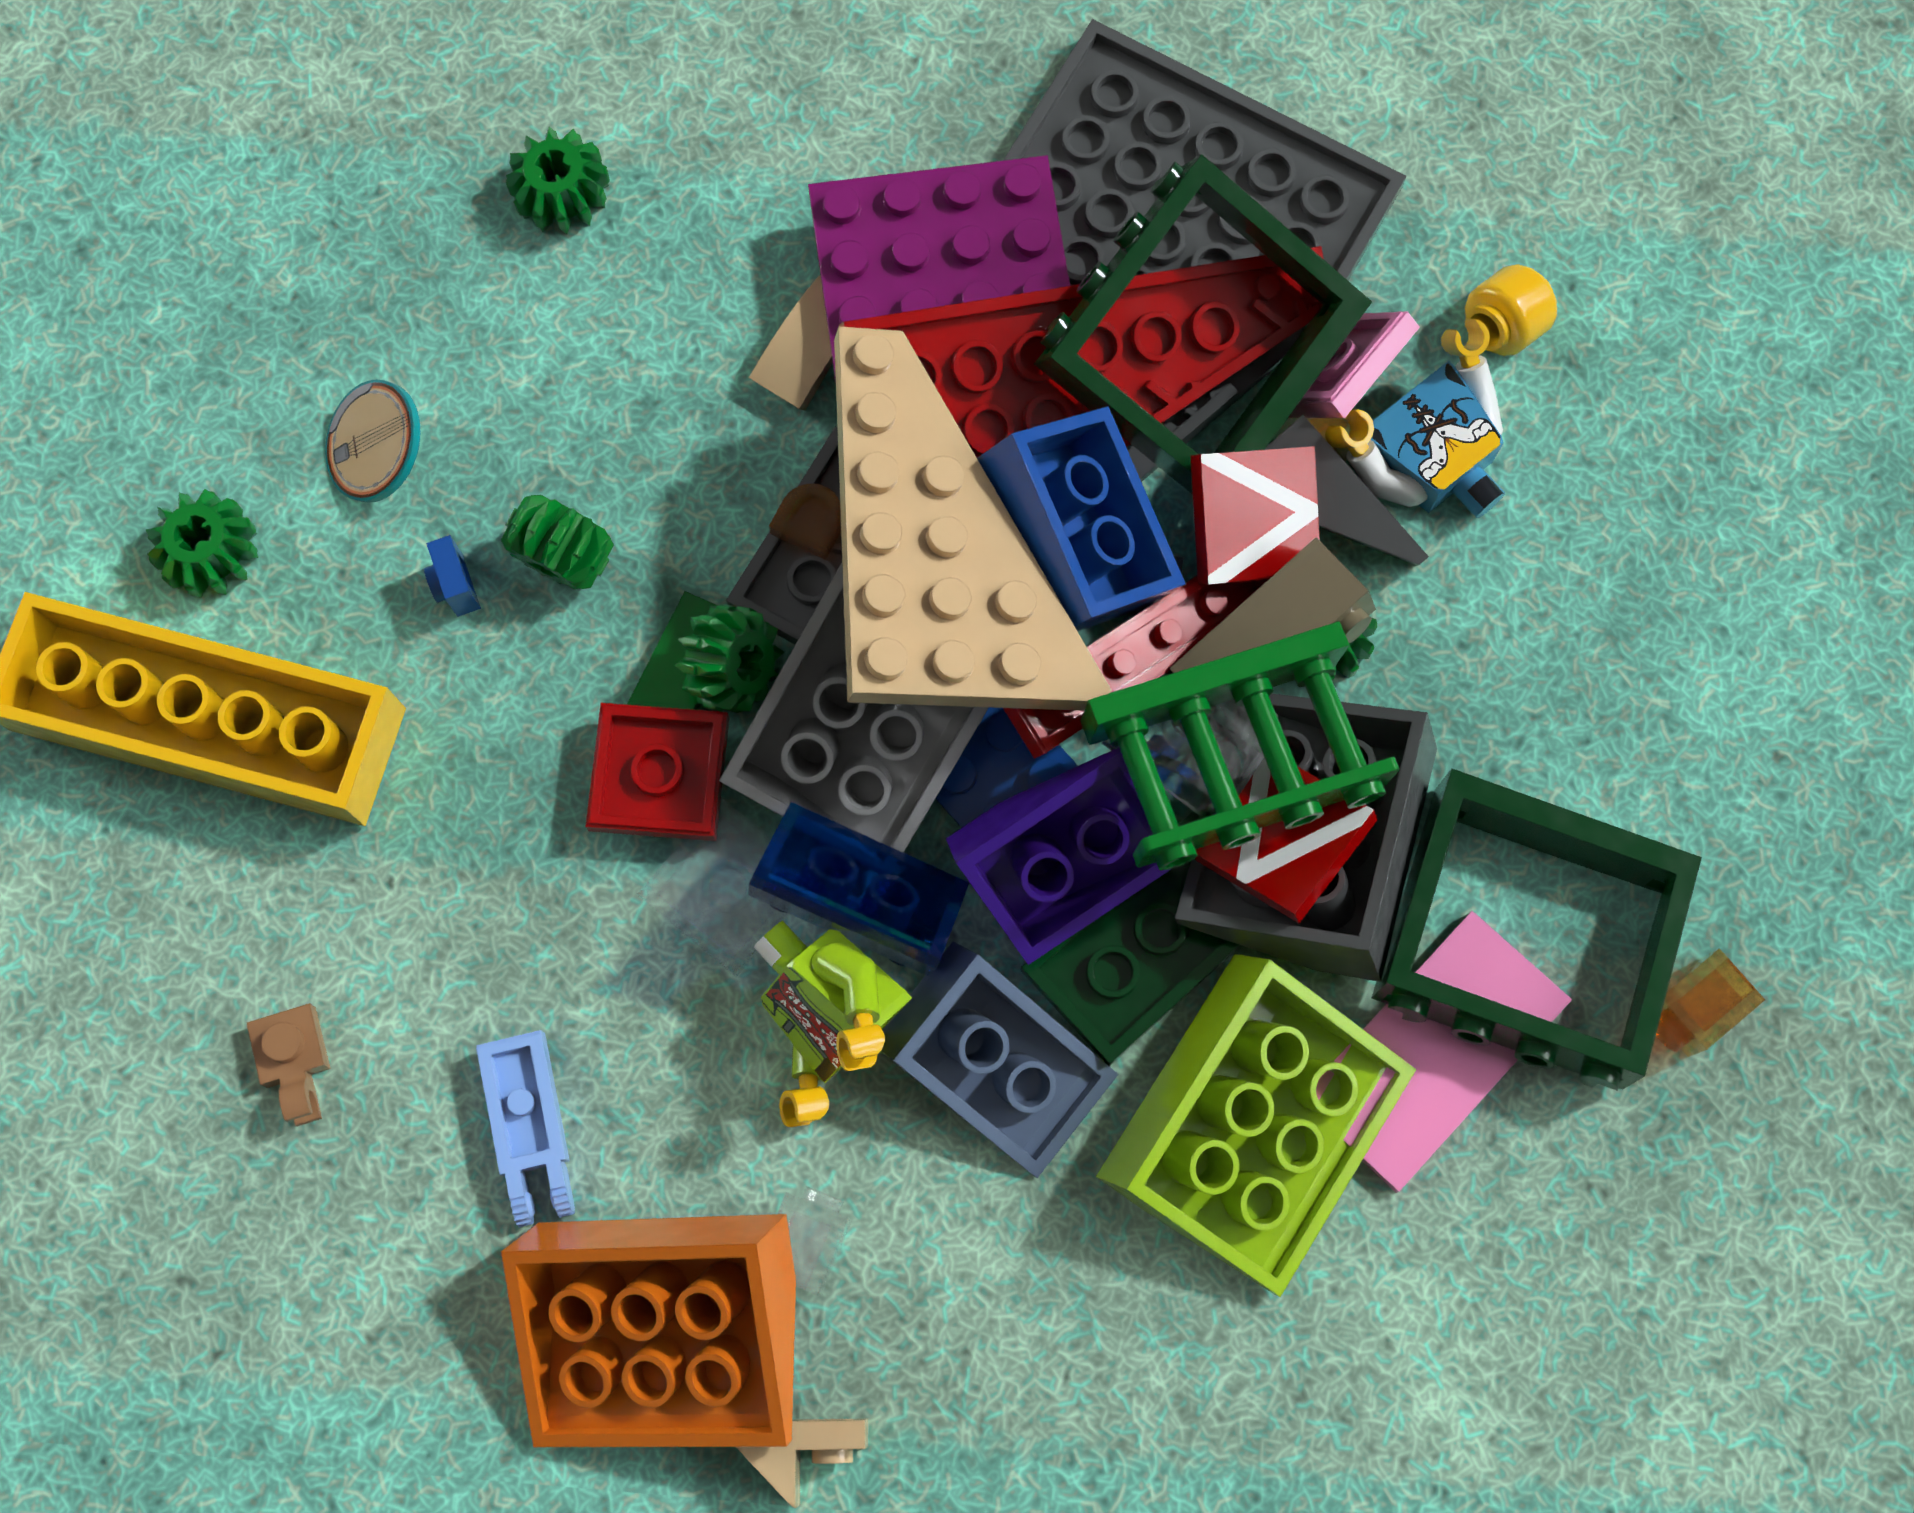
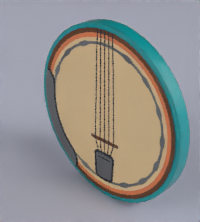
(372, 441)

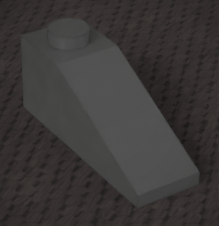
(1346, 502)

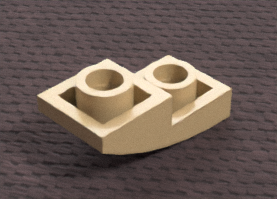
(798, 351)

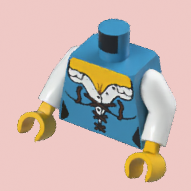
(1434, 435)

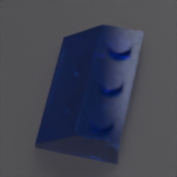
(859, 889)

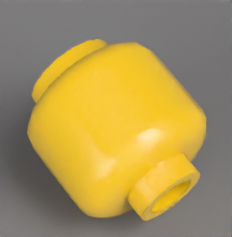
(1515, 308)

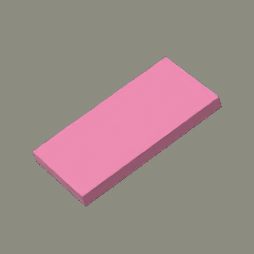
(1449, 1072)

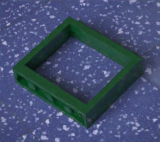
(1137, 239)
(1570, 838)

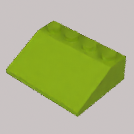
(1234, 1127)

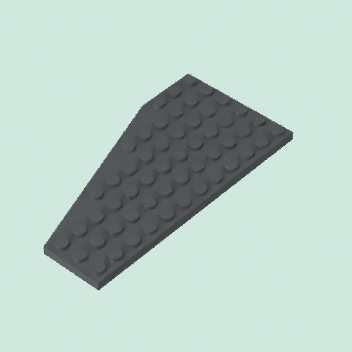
(1109, 134)

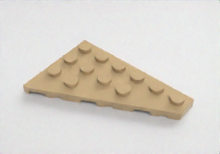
(933, 567)

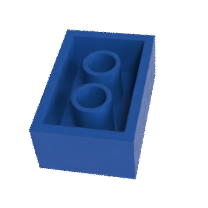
(1084, 516)

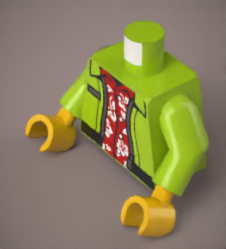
(831, 1010)

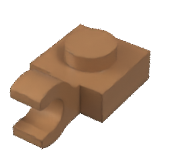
(287, 1053)

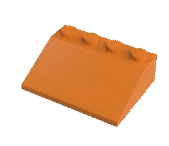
(656, 1331)

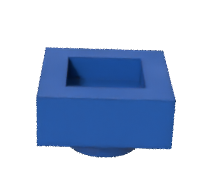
(450, 577)

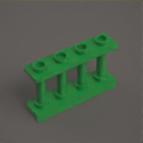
(1249, 681)

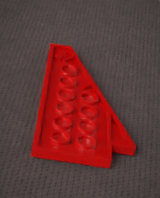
(1158, 343)

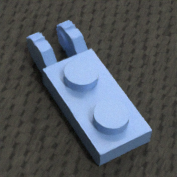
(525, 1120)

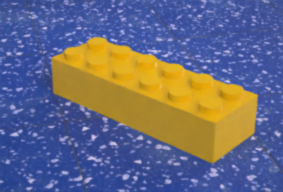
(197, 708)

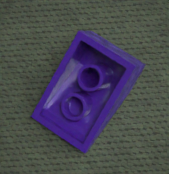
(1057, 853)

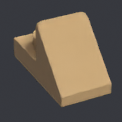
(830, 1443)

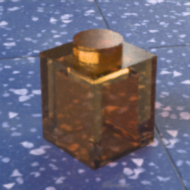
(1705, 1004)

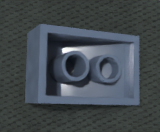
(996, 1058)

